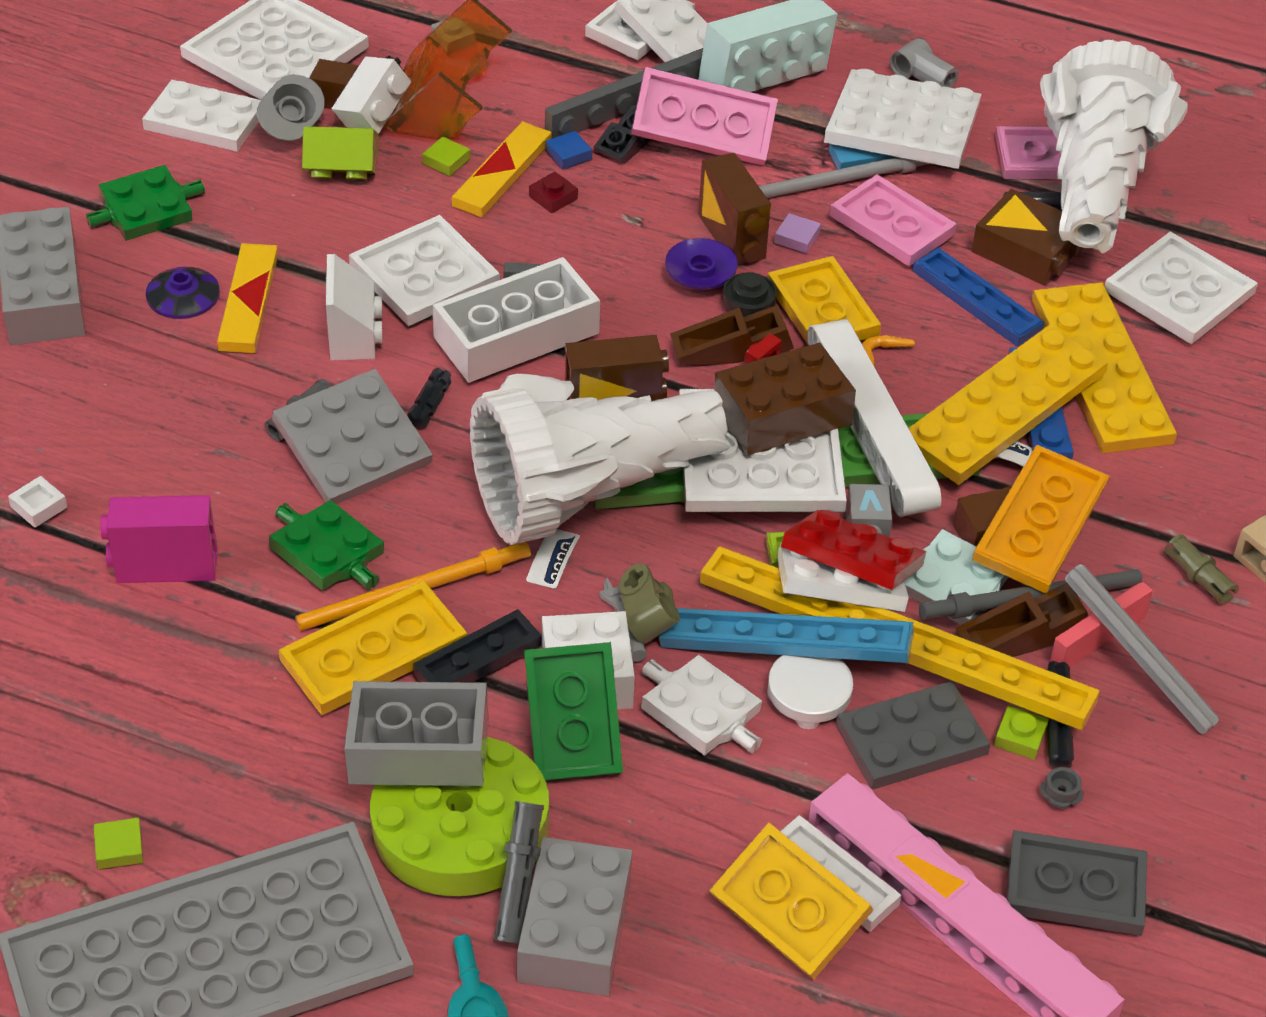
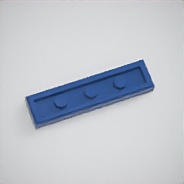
(978, 296)

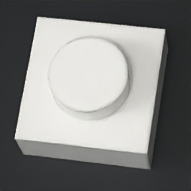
(37, 501)

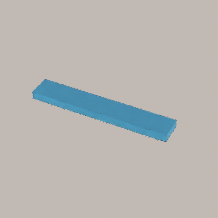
(791, 635)

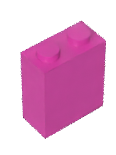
(160, 539)

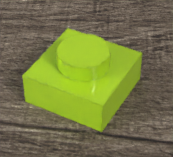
(1021, 732)

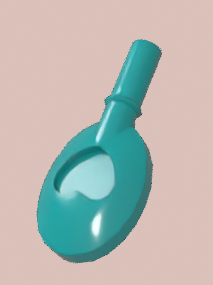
(473, 997)

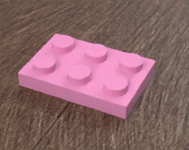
(893, 220)

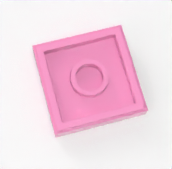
(1027, 152)

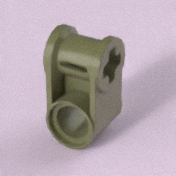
(647, 603)

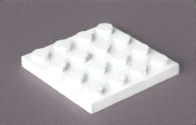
(271, 41)
(903, 118)
(781, 479)

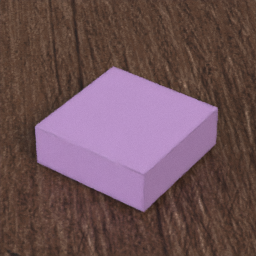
(797, 233)

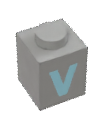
(870, 506)

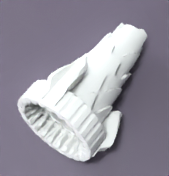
(1107, 112)
(552, 455)

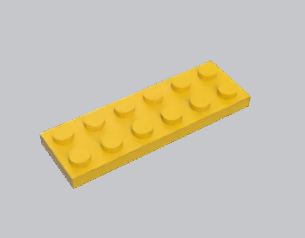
(1123, 402)
(1005, 403)

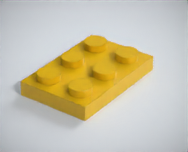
(822, 294)
(791, 900)

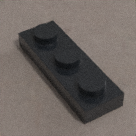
(480, 651)

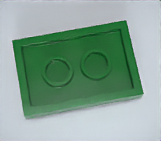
(573, 710)

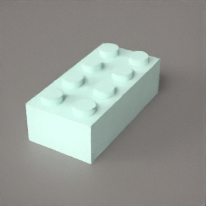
(768, 45)

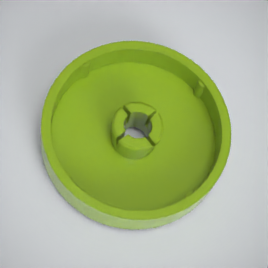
(456, 835)

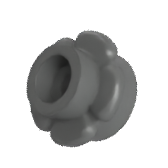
(1066, 780)

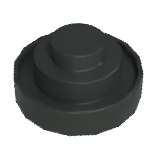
(749, 293)

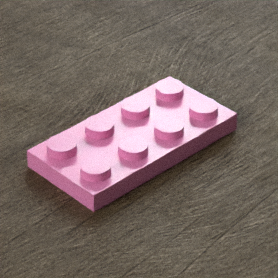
(704, 116)

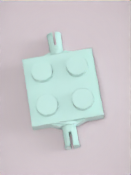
(949, 571)

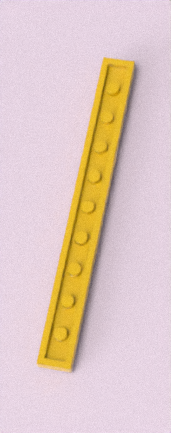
(930, 649)

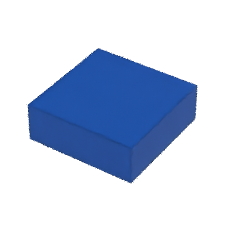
(568, 150)

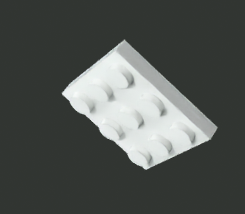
(423, 268)
(1180, 287)

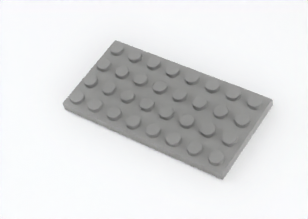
(220, 942)

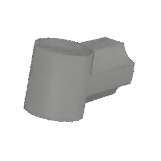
(918, 61)

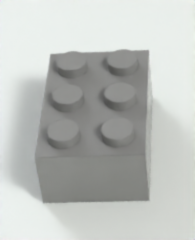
(417, 733)
(574, 916)

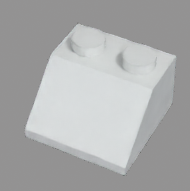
(351, 312)

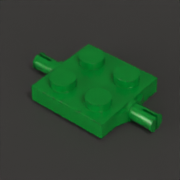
(145, 202)
(327, 545)

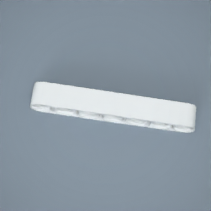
(879, 424)

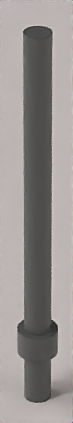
(963, 604)

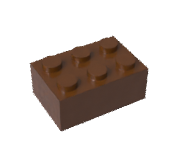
(785, 398)

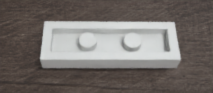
(846, 868)

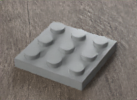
(352, 437)

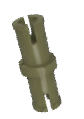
(1201, 569)

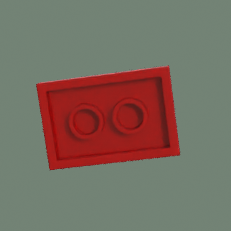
(854, 548)

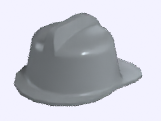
(290, 106)

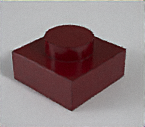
(553, 192)

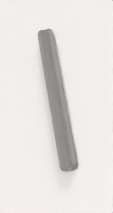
(1142, 649)

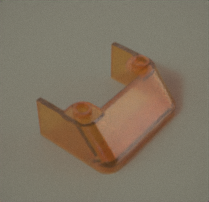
(440, 71)

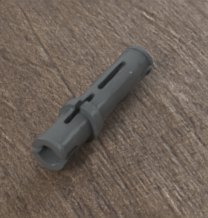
(519, 869)

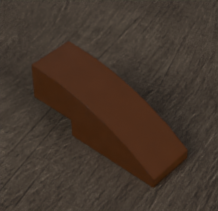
(729, 336)
(1026, 622)

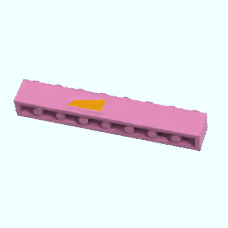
(961, 908)

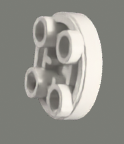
(810, 688)

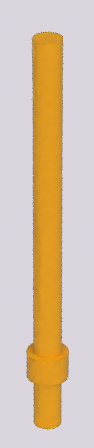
(486, 561)

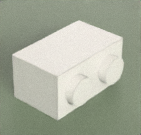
(371, 94)

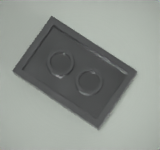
(912, 735)
(1077, 882)

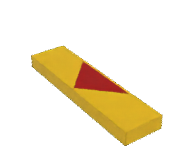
(501, 169)
(248, 298)

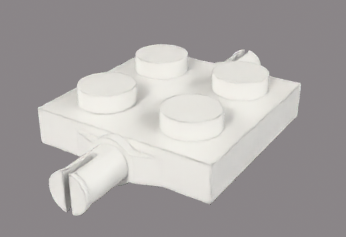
(701, 705)

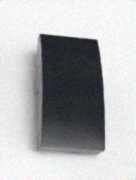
(618, 141)

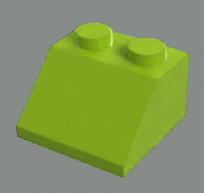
(340, 151)

